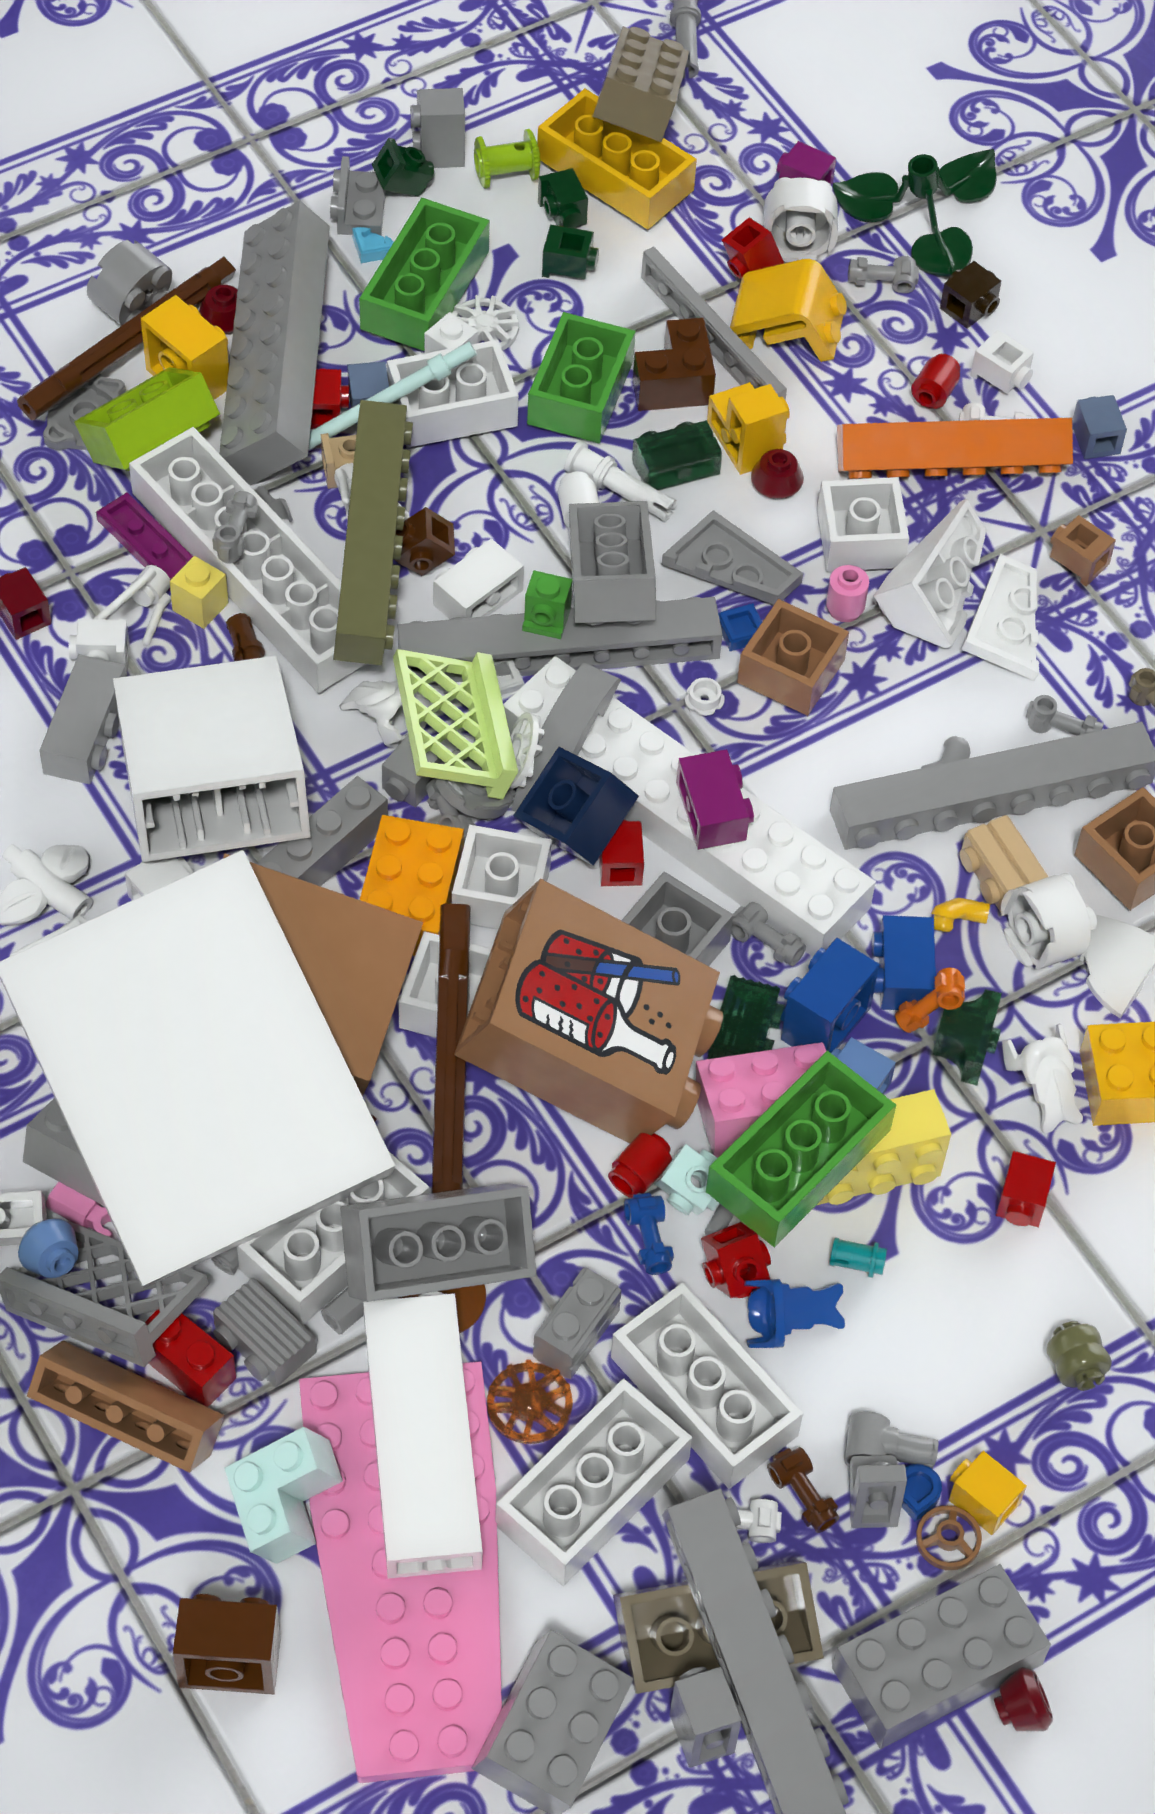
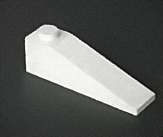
(931, 583)

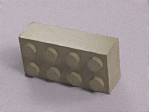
(641, 83)

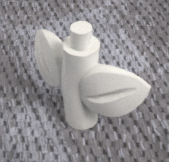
(44, 883)

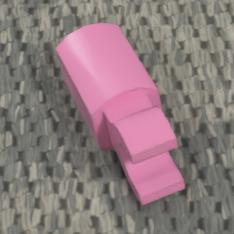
(78, 1208)

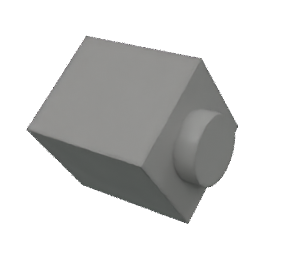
(400, 777)

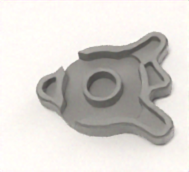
(61, 429)

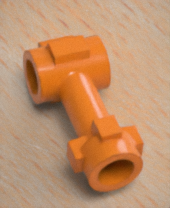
(948, 994)

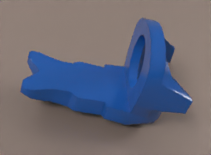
(780, 1308)

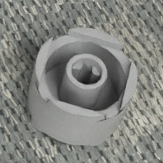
(129, 281)

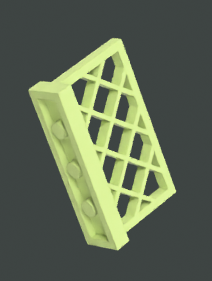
(484, 721)

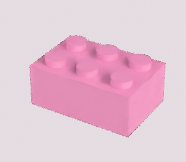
(745, 1086)

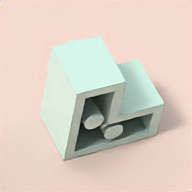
(272, 1489)

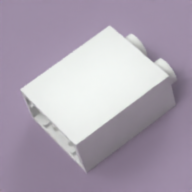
(211, 758)

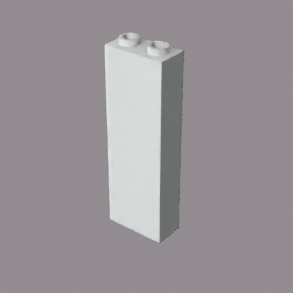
(422, 1436)

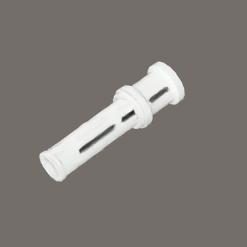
(607, 474)

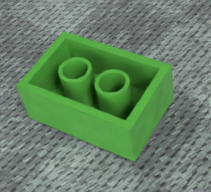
(581, 377)

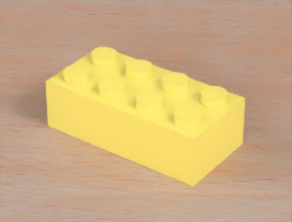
(906, 1155)

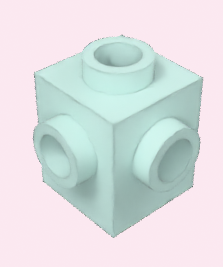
(678, 1184)

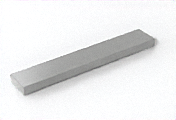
(723, 342)

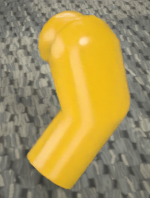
(959, 909)

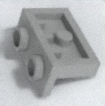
(358, 200)

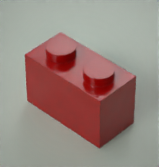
(193, 1360)

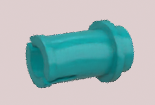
(858, 1256)

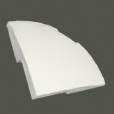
(1118, 963)

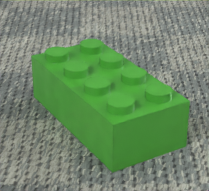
(424, 273)
(800, 1148)

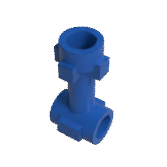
(647, 1212)

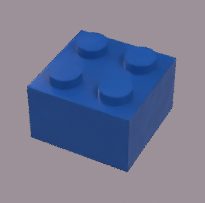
(829, 997)

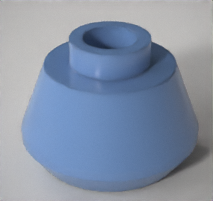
(49, 1248)

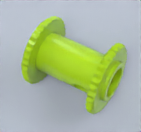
(507, 158)

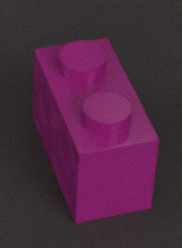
(714, 799)

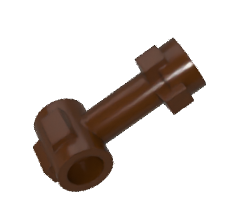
(791, 1468)

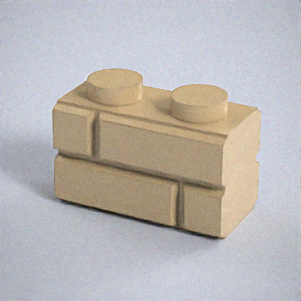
(999, 859)

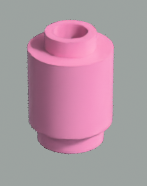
(847, 593)

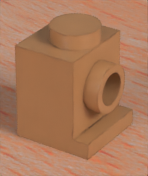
(1082, 548)

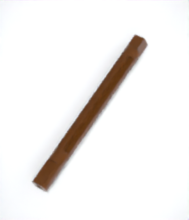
(116, 345)
(450, 1069)

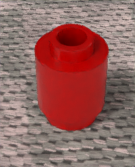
(936, 381)
(640, 1164)

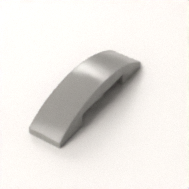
(571, 718)

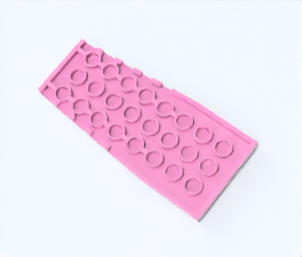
(414, 1649)

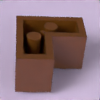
(678, 374)

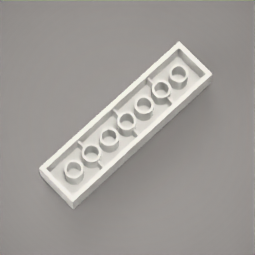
(277, 576)

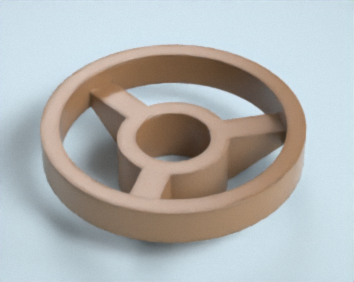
(937, 1538)

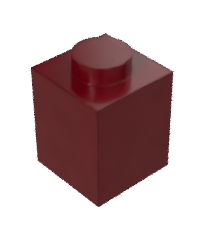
(23, 604)

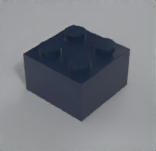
(576, 805)

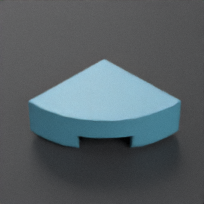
(370, 245)

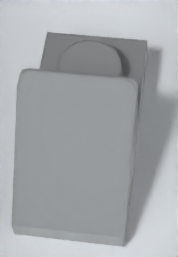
(876, 1491)

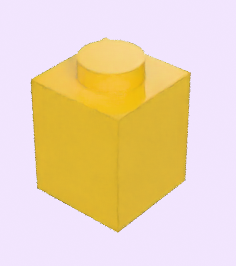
(986, 1491)

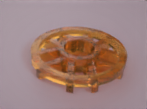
(529, 1402)

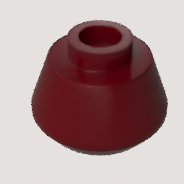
(220, 307)
(777, 474)
(1024, 1702)

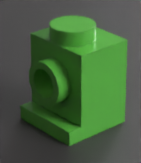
(547, 604)

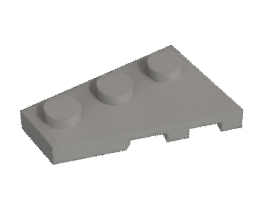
(732, 559)

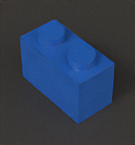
(905, 959)

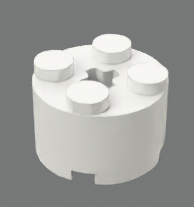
(802, 218)
(1047, 921)

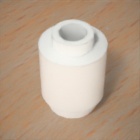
(574, 489)

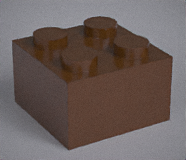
(227, 1644)

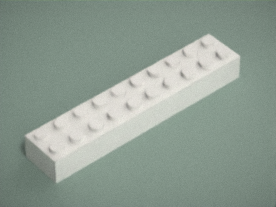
(779, 864)

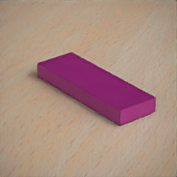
(143, 535)

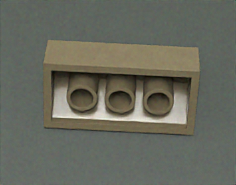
(667, 1636)

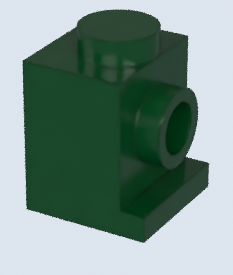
(402, 169)
(563, 198)
(569, 252)

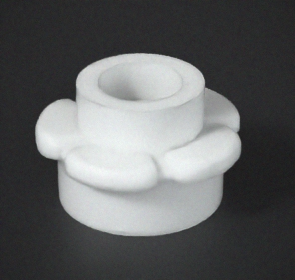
(707, 689)

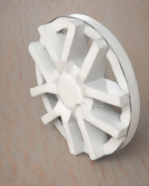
(490, 322)
(524, 738)

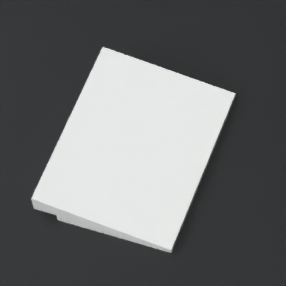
(195, 1069)

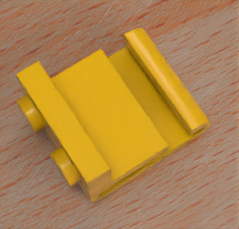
(790, 304)

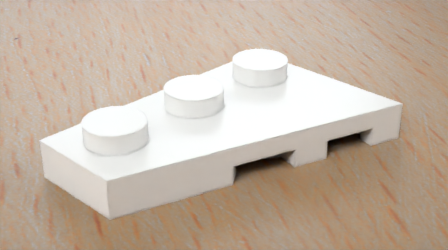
(1005, 619)

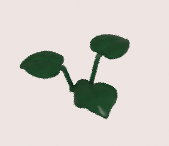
(968, 178)

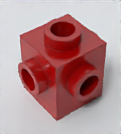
(735, 1257)

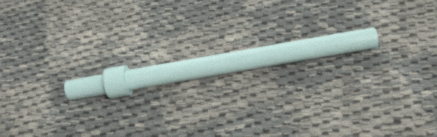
(437, 367)

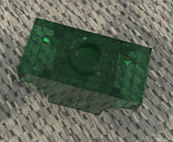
(968, 1034)

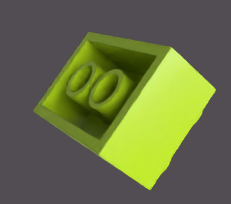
(147, 417)

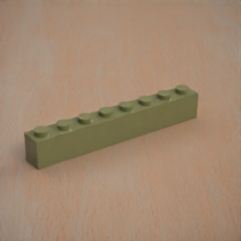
(370, 534)

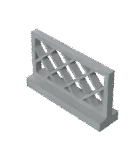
(82, 1314)

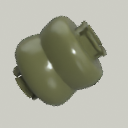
(1078, 1355)

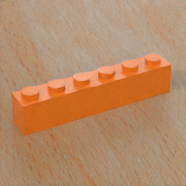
(955, 445)

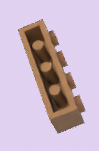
(125, 1406)

